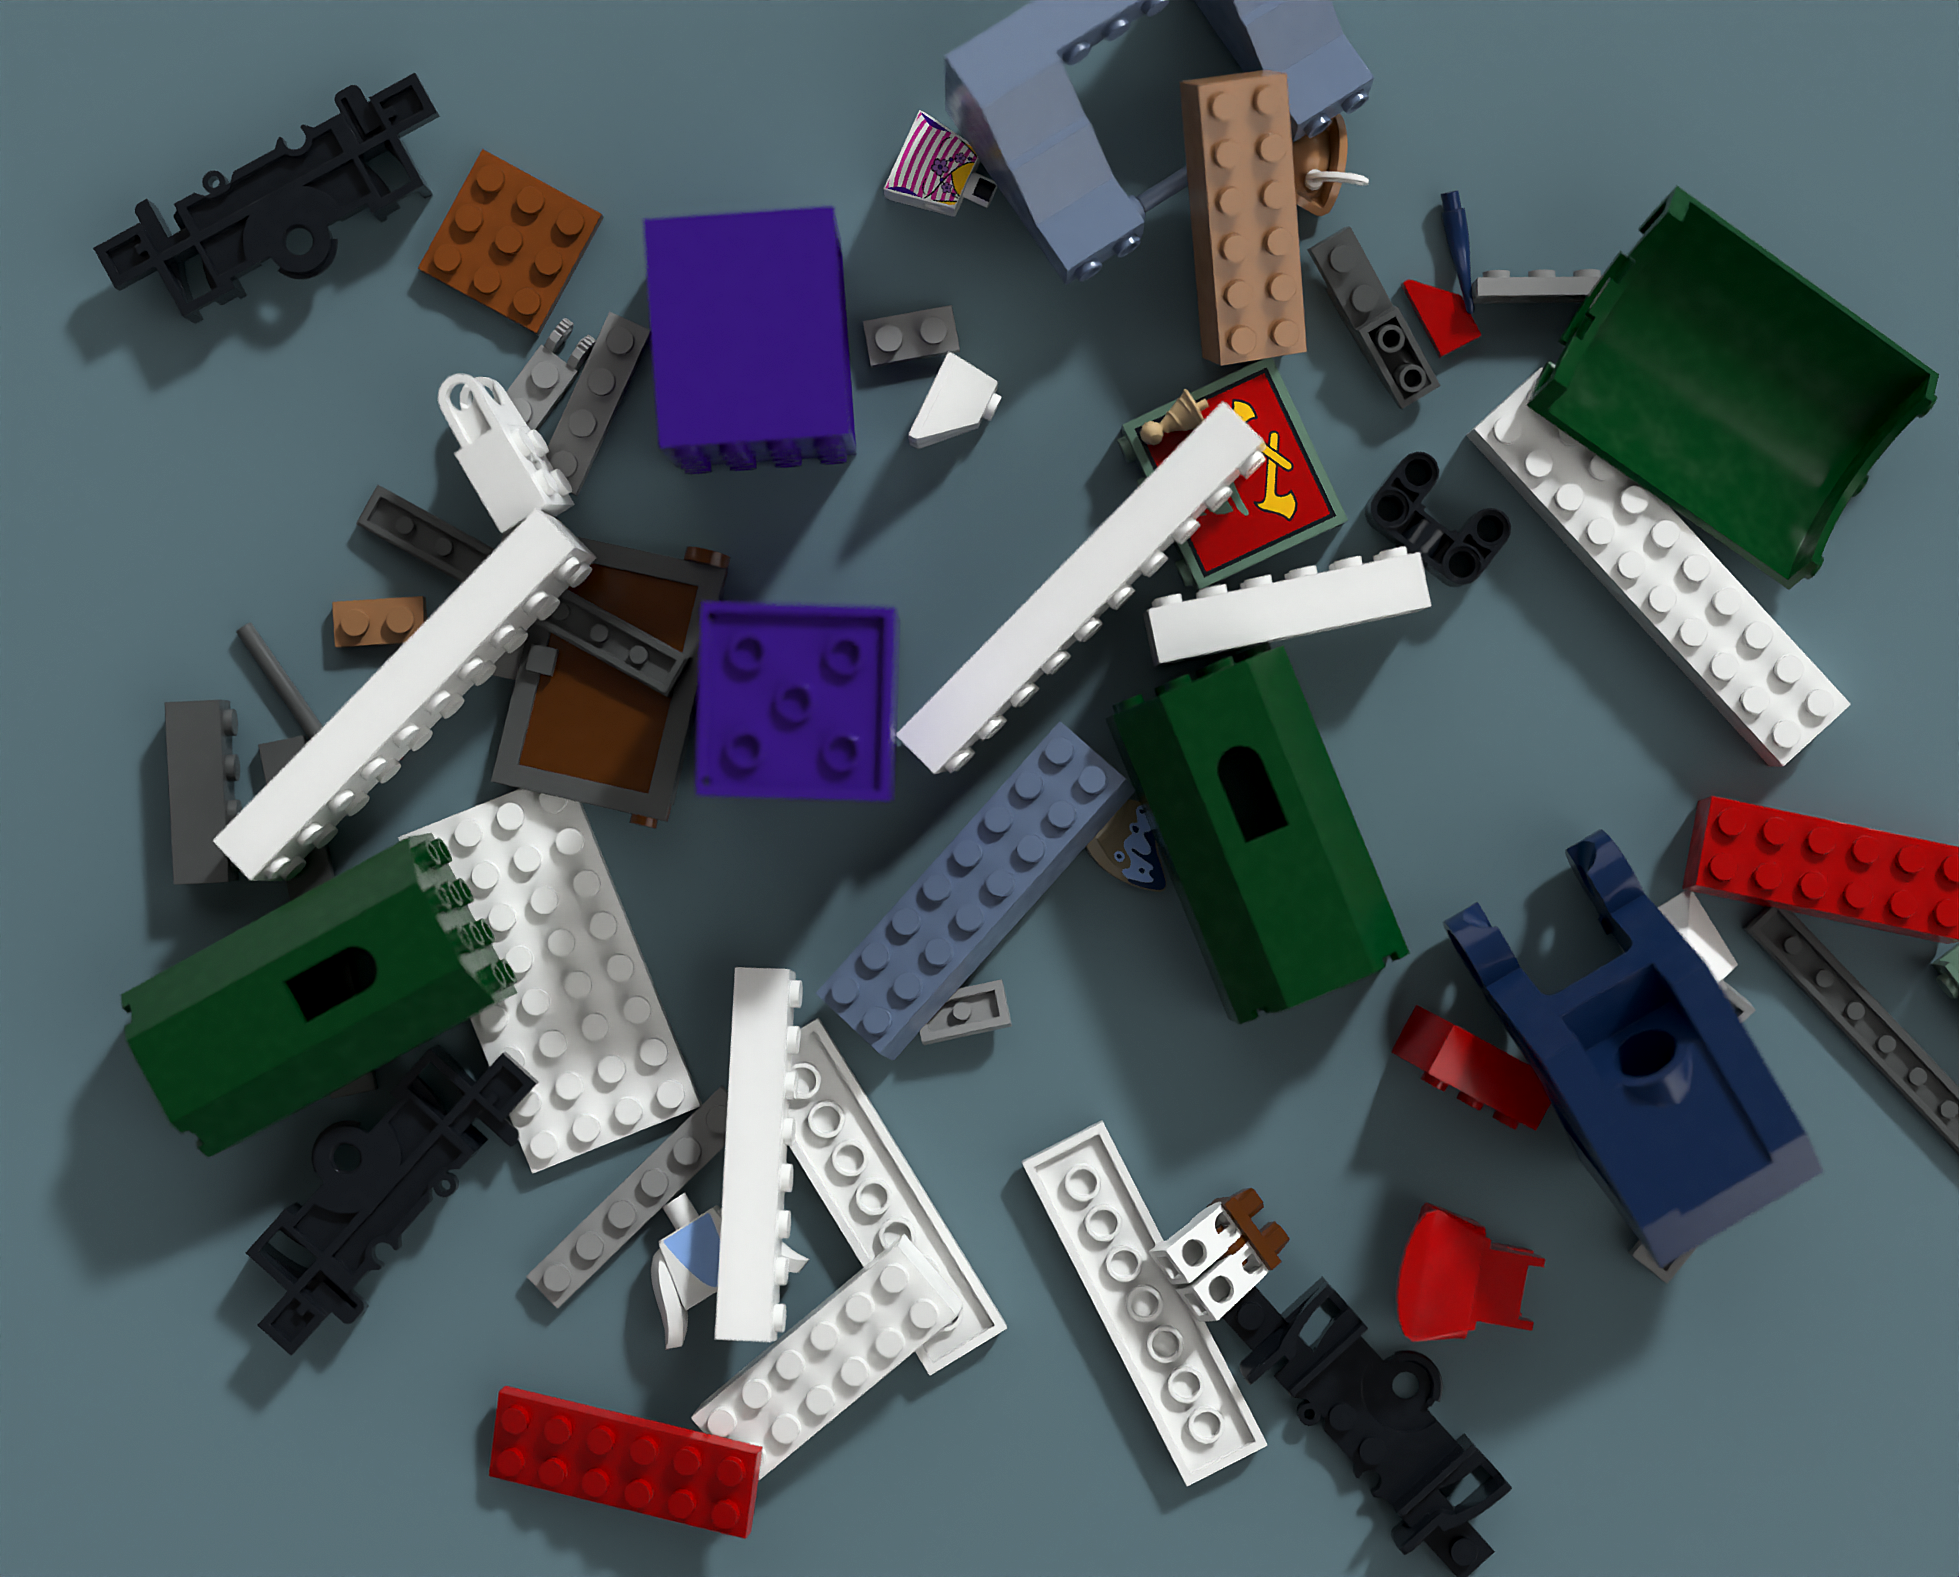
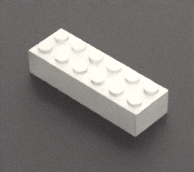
(1288, 608)
(832, 1355)

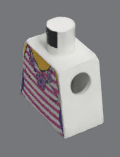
(937, 170)

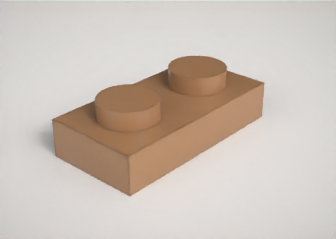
(377, 621)

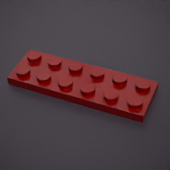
(625, 1461)

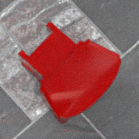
(1459, 1277)

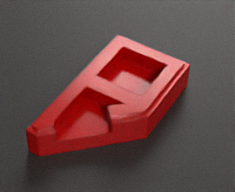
(1441, 316)

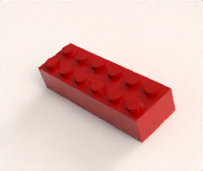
(1824, 869)

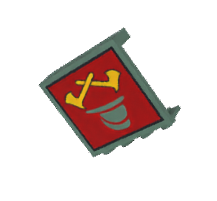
(1271, 509)

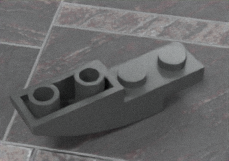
(1372, 318)

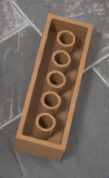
(1243, 216)

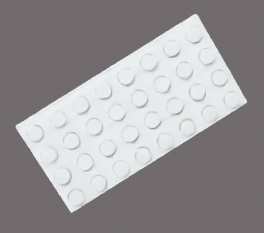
(584, 997)

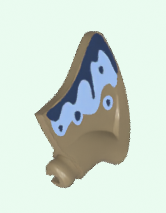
(1129, 849)

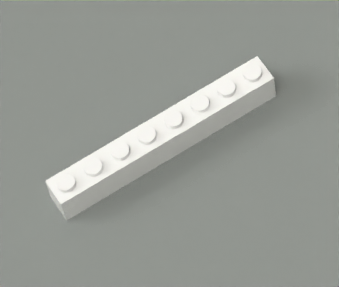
(756, 1155)

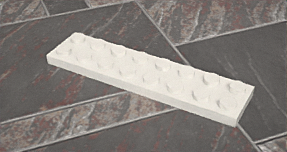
(876, 1191)
(1147, 1319)

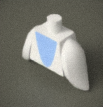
(688, 1265)

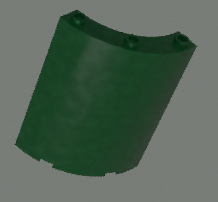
(1731, 387)

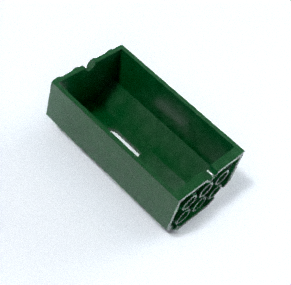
(1284, 909)
(229, 1038)

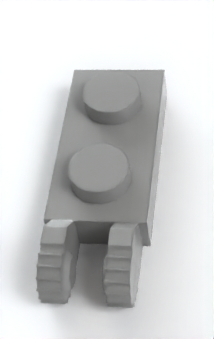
(547, 376)

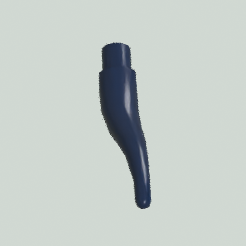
(1457, 237)

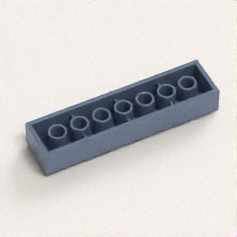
(975, 891)

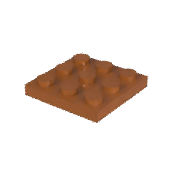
(510, 242)

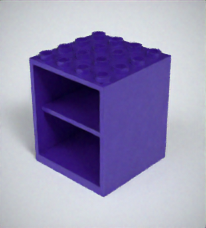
(750, 339)
(798, 701)

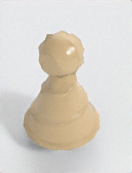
(1183, 415)

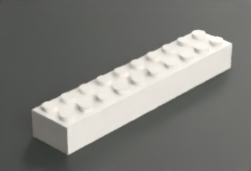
(1664, 581)
(1082, 590)
(406, 699)

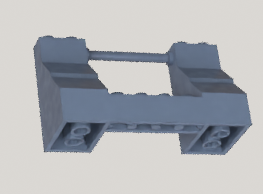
(1040, 148)

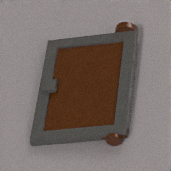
(593, 730)

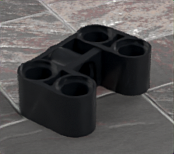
(1426, 535)

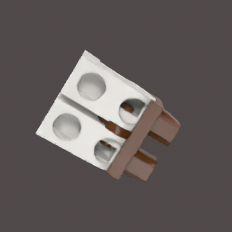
(1220, 1254)

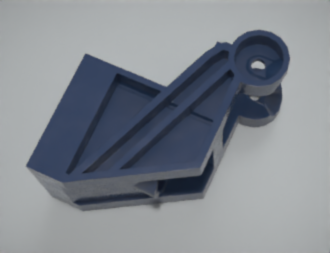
(1647, 1067)

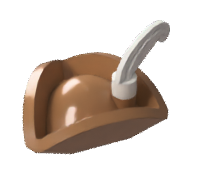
(1321, 168)

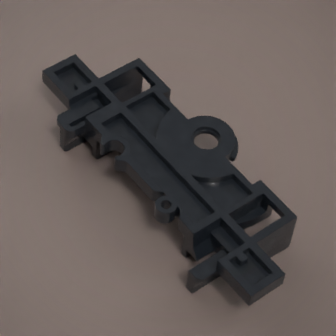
(274, 195)
(384, 1193)
(1371, 1423)

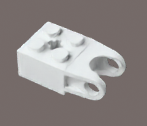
(502, 454)

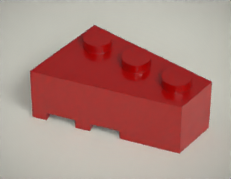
(1473, 1067)

